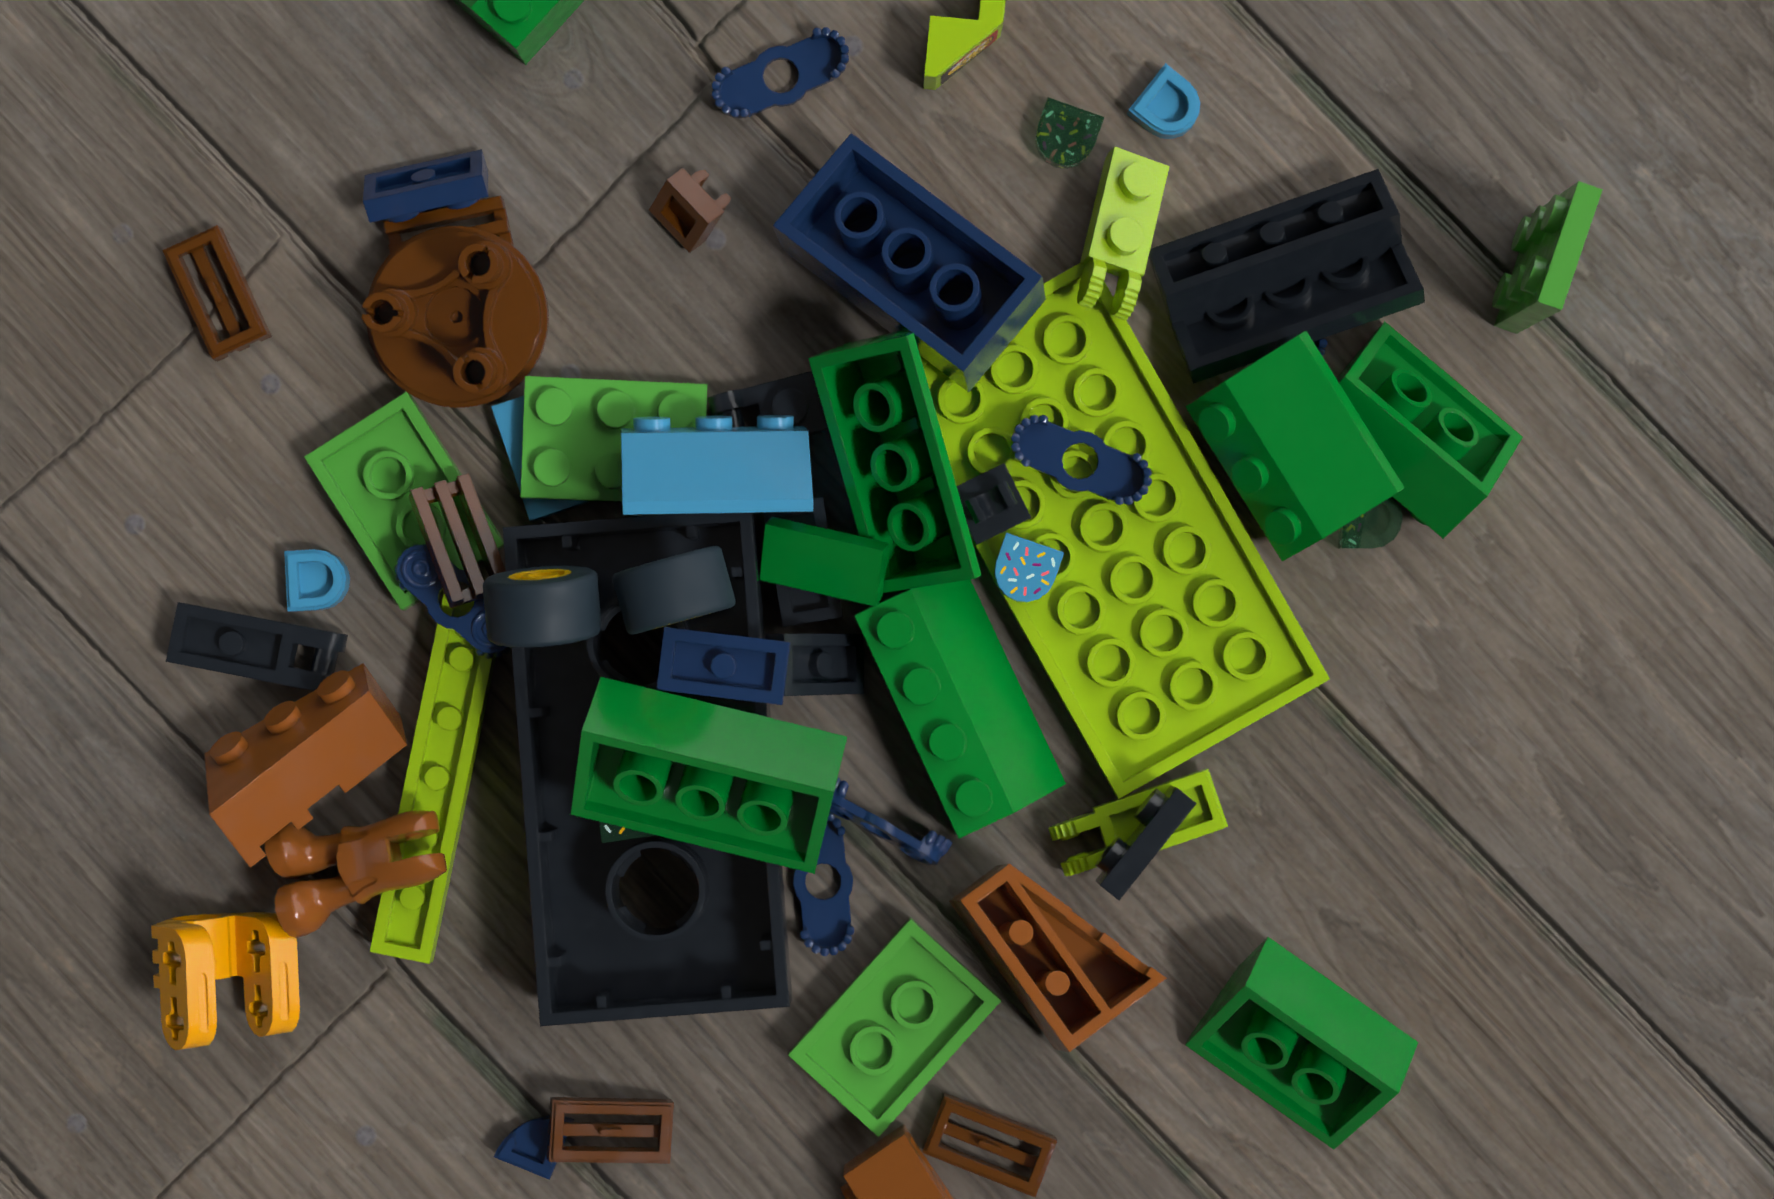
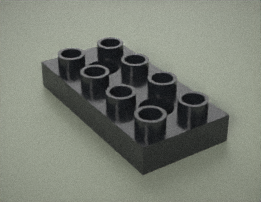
(587, 945)

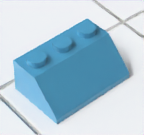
(716, 466)

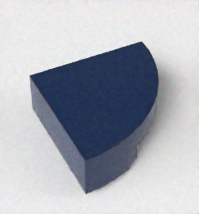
(528, 1147)

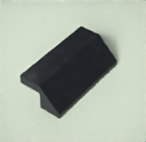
(1286, 271)

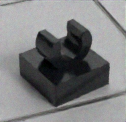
(992, 504)

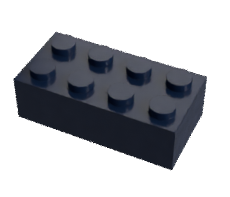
(910, 261)

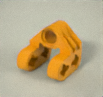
(219, 946)

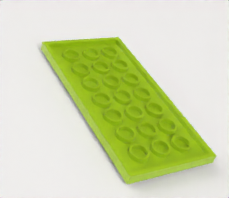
(1161, 606)

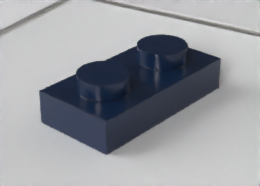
(441, 182)
(723, 666)

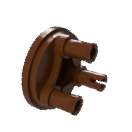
(457, 316)

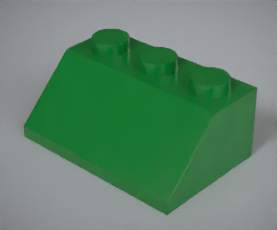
(1429, 429)
(1294, 446)
(1303, 1044)

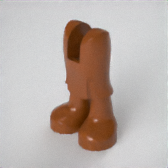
(366, 861)

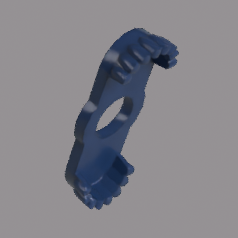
(818, 62)
(1117, 476)
(418, 576)
(926, 851)
(827, 920)

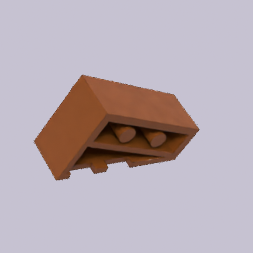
(1051, 957)

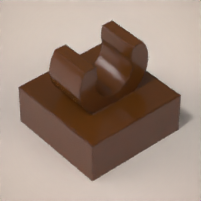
(688, 209)

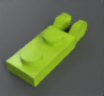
(1121, 228)
(1118, 820)

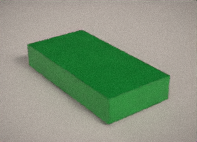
(824, 561)

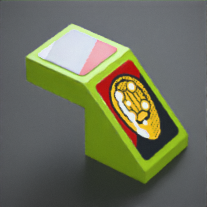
(957, 41)

